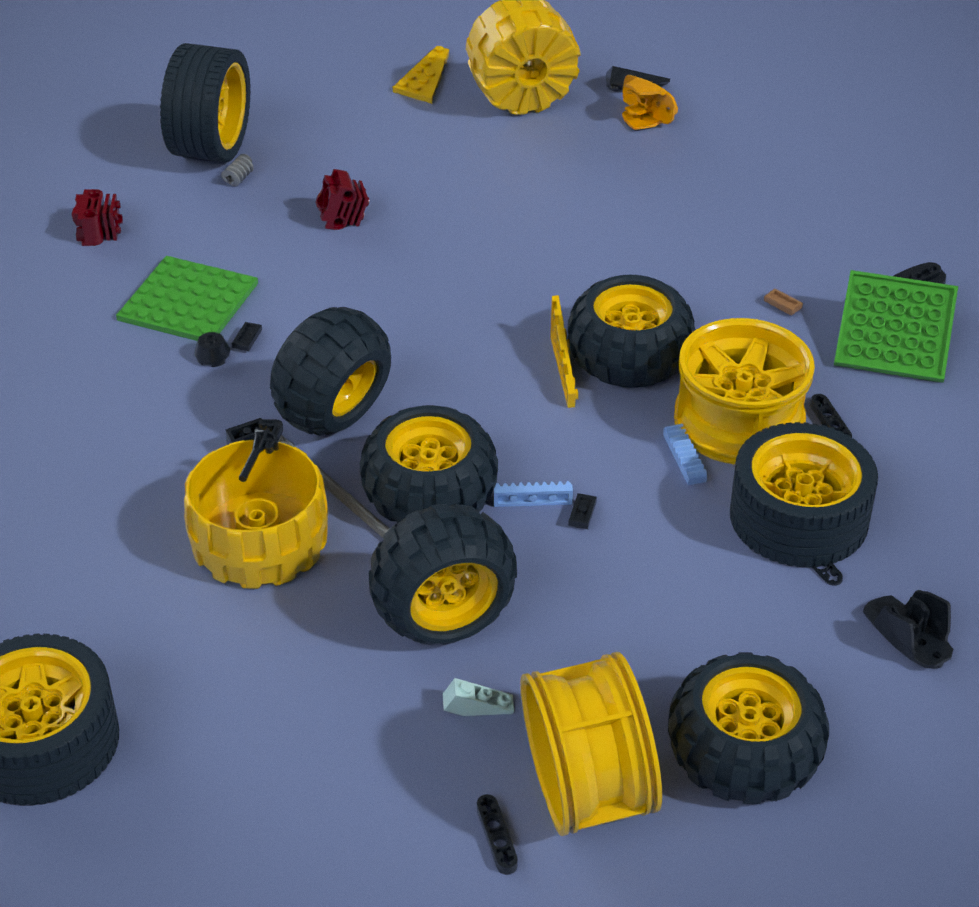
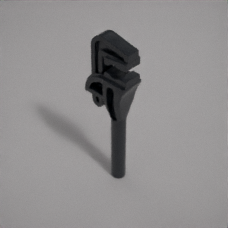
(265, 439)

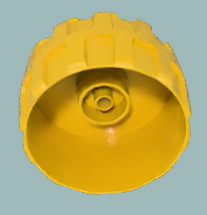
(522, 55)
(259, 526)

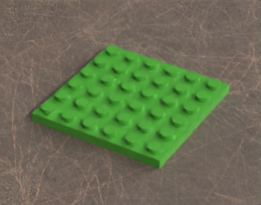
(187, 298)
(896, 326)

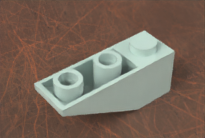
(473, 699)

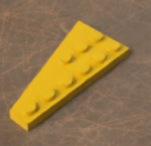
(424, 77)
(560, 347)

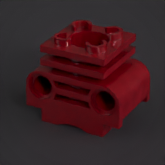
(341, 200)
(96, 217)

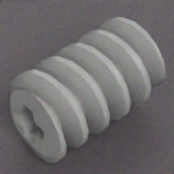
(238, 170)

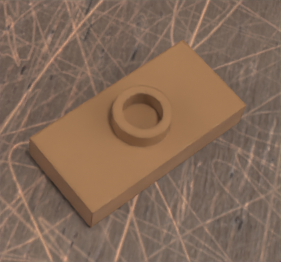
(783, 301)

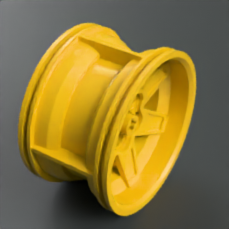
(740, 381)
(591, 743)

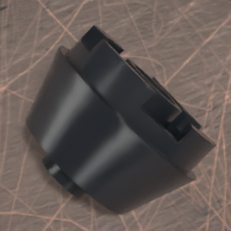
(211, 349)

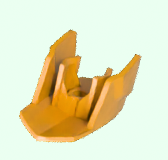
(647, 104)

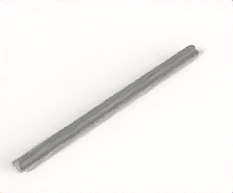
(348, 500)

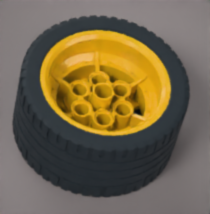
(205, 102)
(803, 494)
(43, 742)

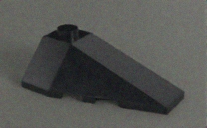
(616, 75)

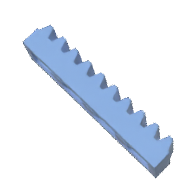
(685, 454)
(533, 495)

